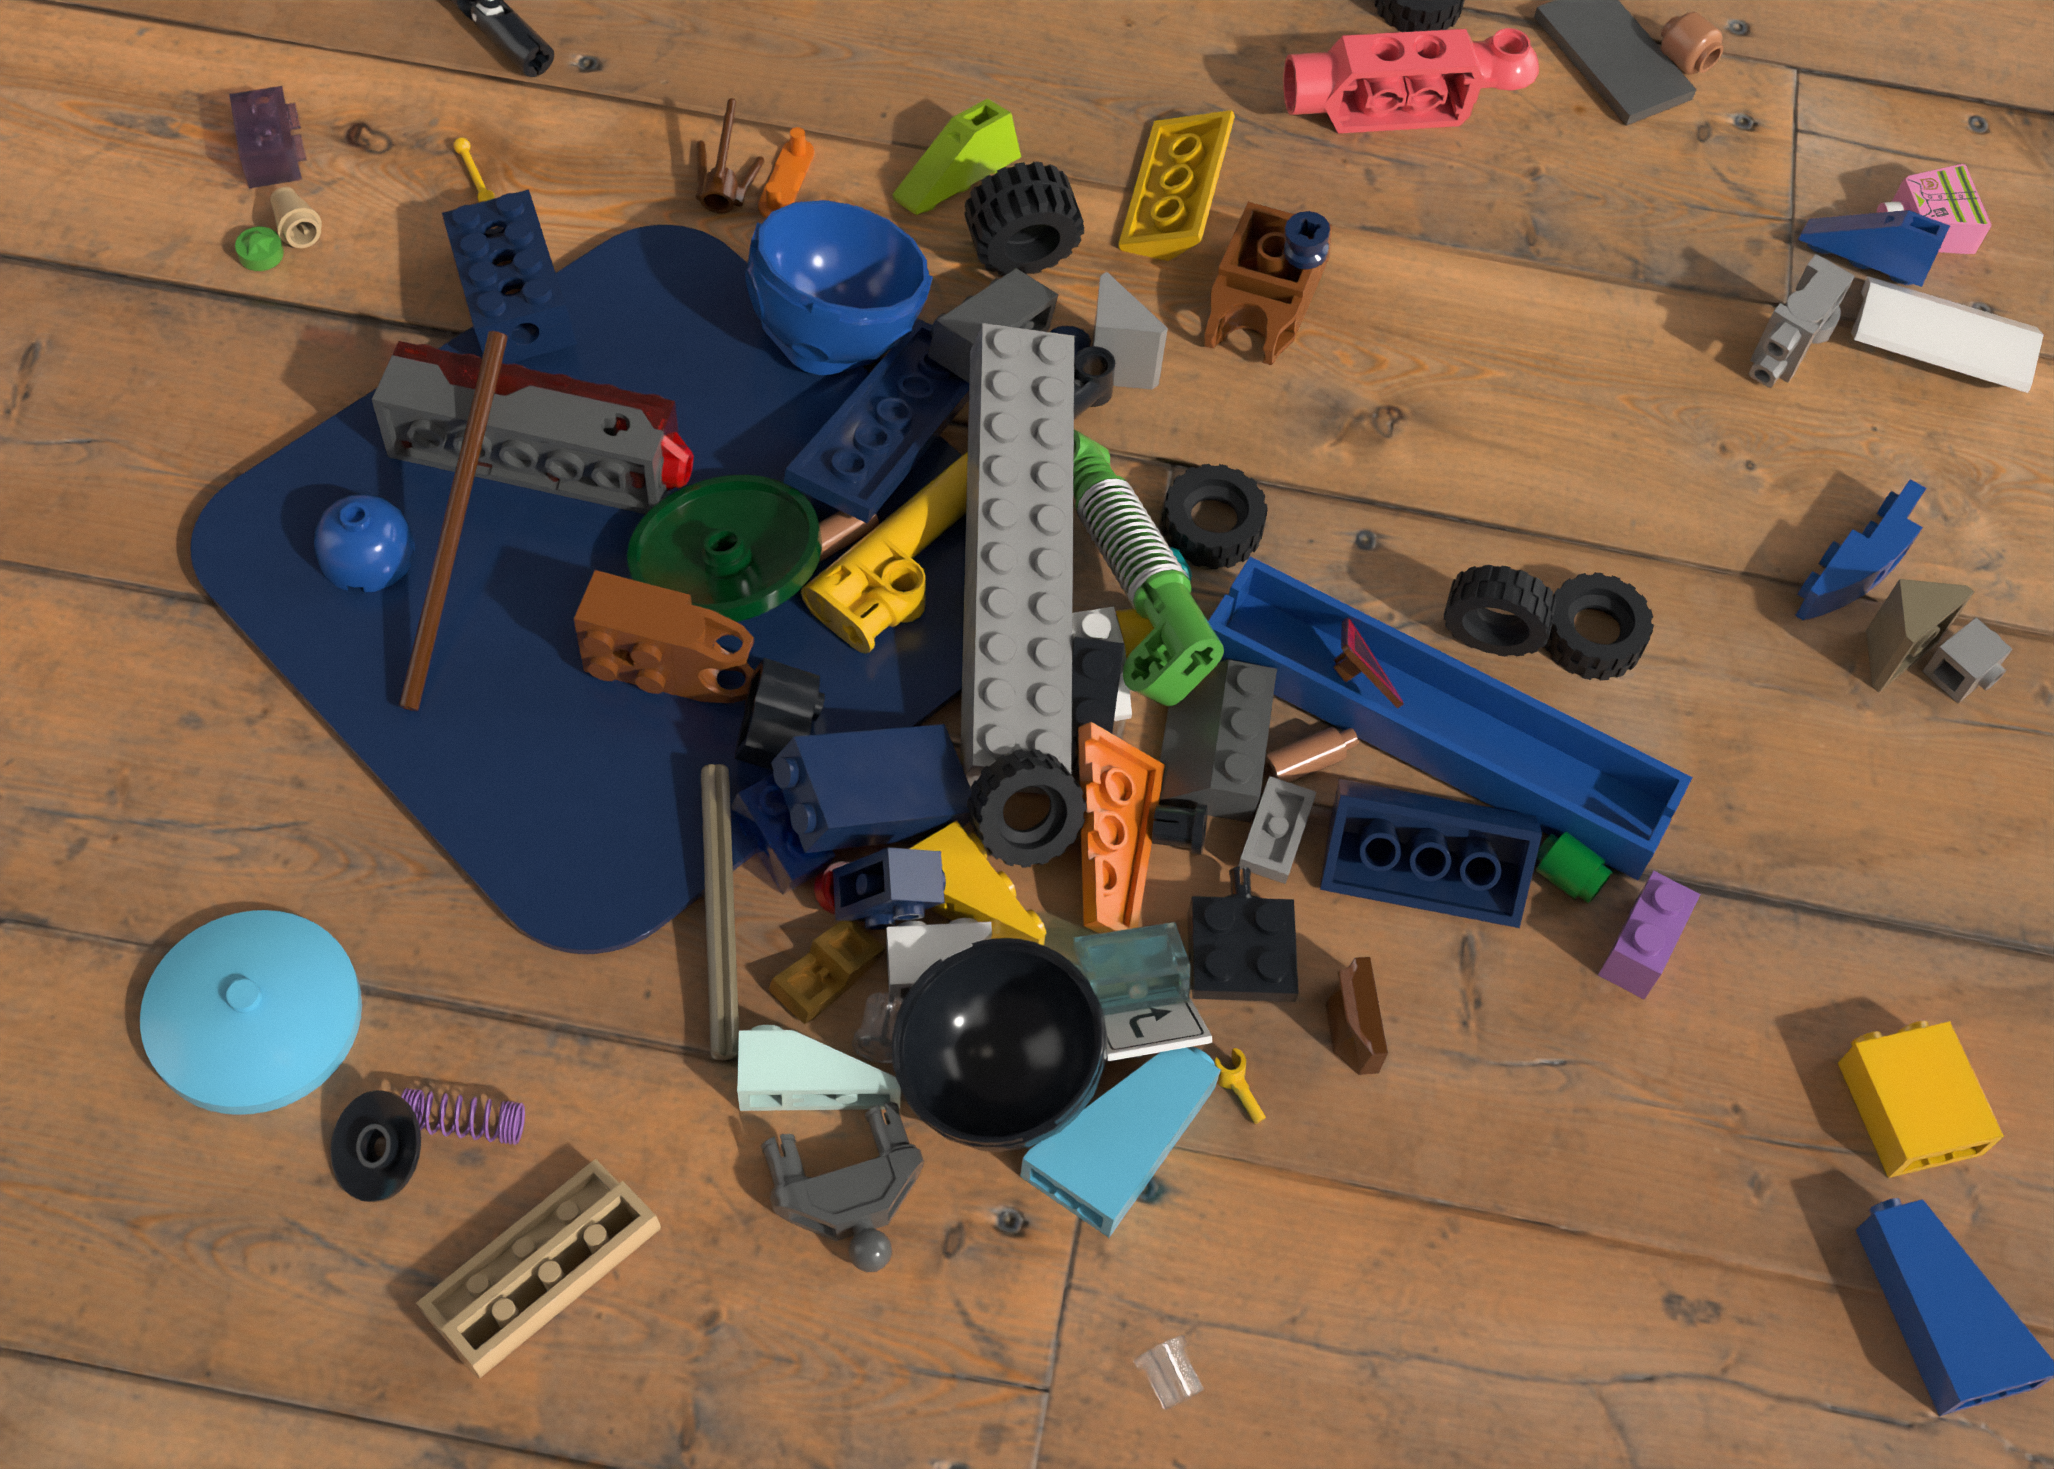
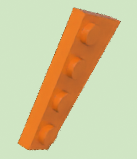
(1116, 837)

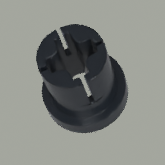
(1180, 827)

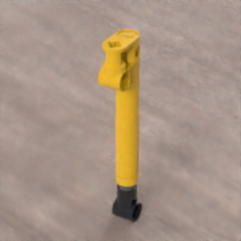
(865, 585)

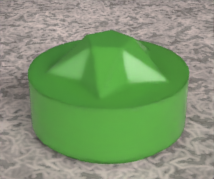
(259, 248)

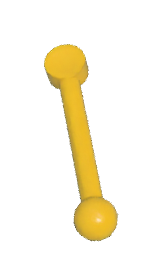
(462, 147)

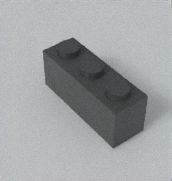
(1007, 301)

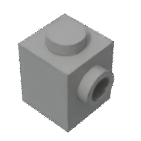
(1968, 661)

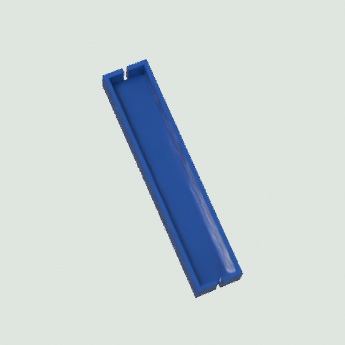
(1453, 720)

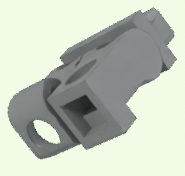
(1804, 319)

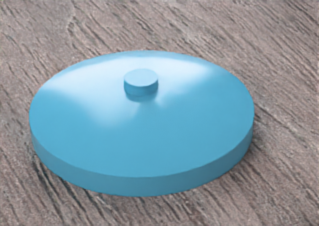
(251, 1012)

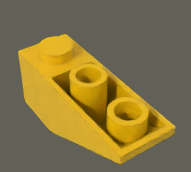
(977, 889)

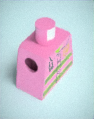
(1949, 198)

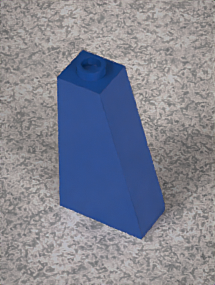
(1949, 1312)

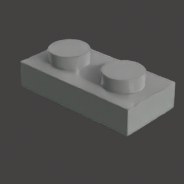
(1277, 829)

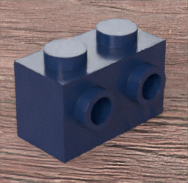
(888, 887)

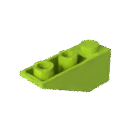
(961, 155)

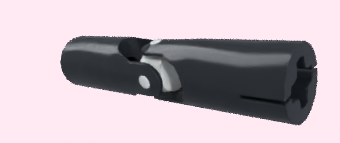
(509, 34)

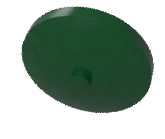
(729, 544)

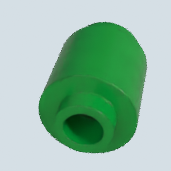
(1572, 867)

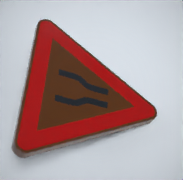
(1359, 658)

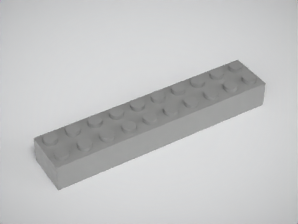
(1018, 549)

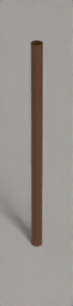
(453, 522)

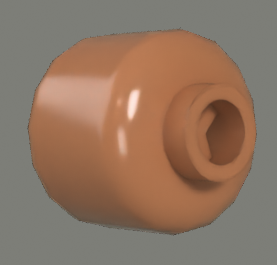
(1692, 43)

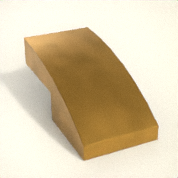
(827, 971)

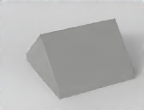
(1129, 334)

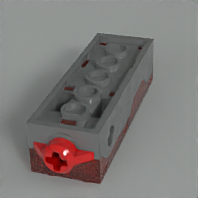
(539, 432)

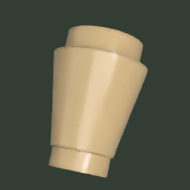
(295, 219)

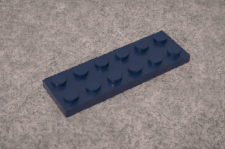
(880, 429)

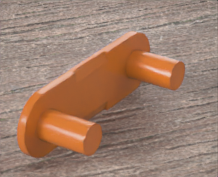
(787, 174)

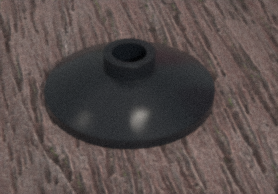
(375, 1146)

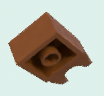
(1258, 284)
(658, 640)

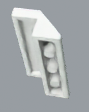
(1948, 334)

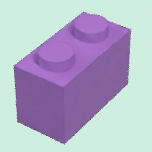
(1649, 935)

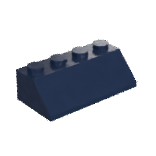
(1430, 853)

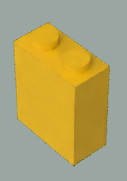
(1919, 1098)

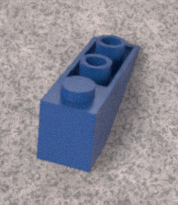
(1889, 242)

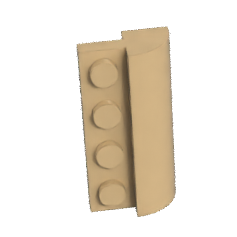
(538, 1267)

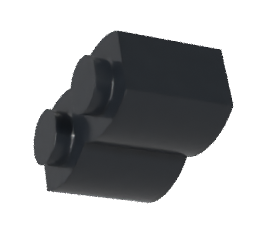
(776, 709)

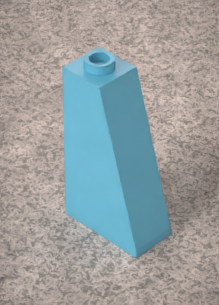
(1122, 1138)

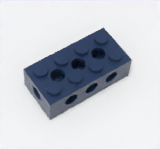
(536, 314)

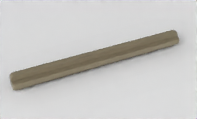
(720, 913)

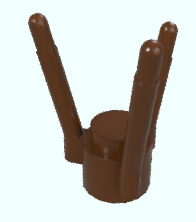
(719, 188)

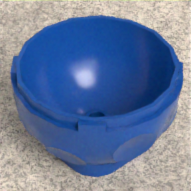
(835, 284)

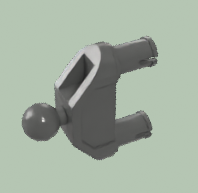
(852, 1198)

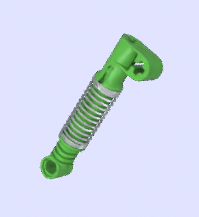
(1155, 581)

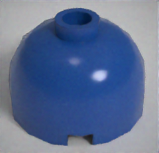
(363, 543)

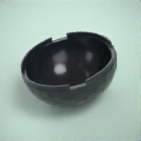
(1000, 1045)

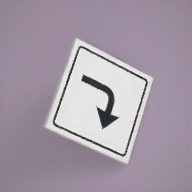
(1155, 1030)

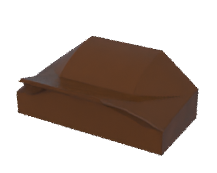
(1357, 1019)

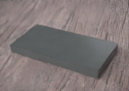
(1616, 56)

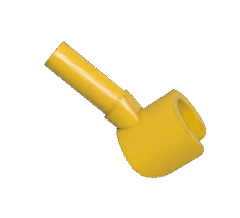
(1235, 1080)

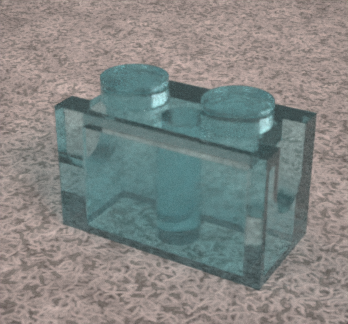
(1135, 967)

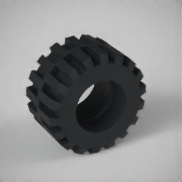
(1024, 218)

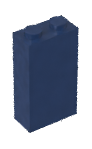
(872, 786)

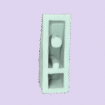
(798, 1073)

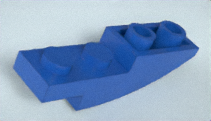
(1864, 557)

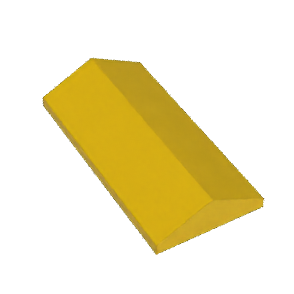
(1176, 185)

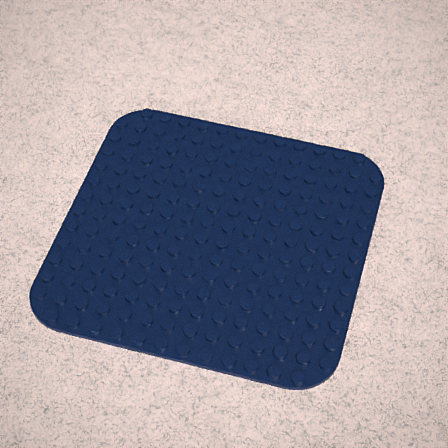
(532, 775)

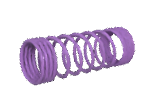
(510, 1116)

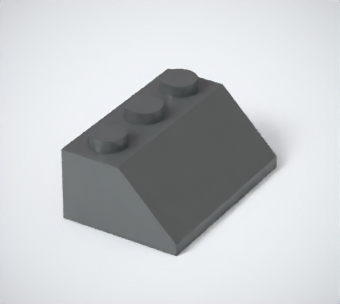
(1219, 741)

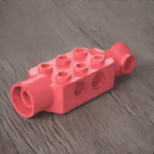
(1406, 78)

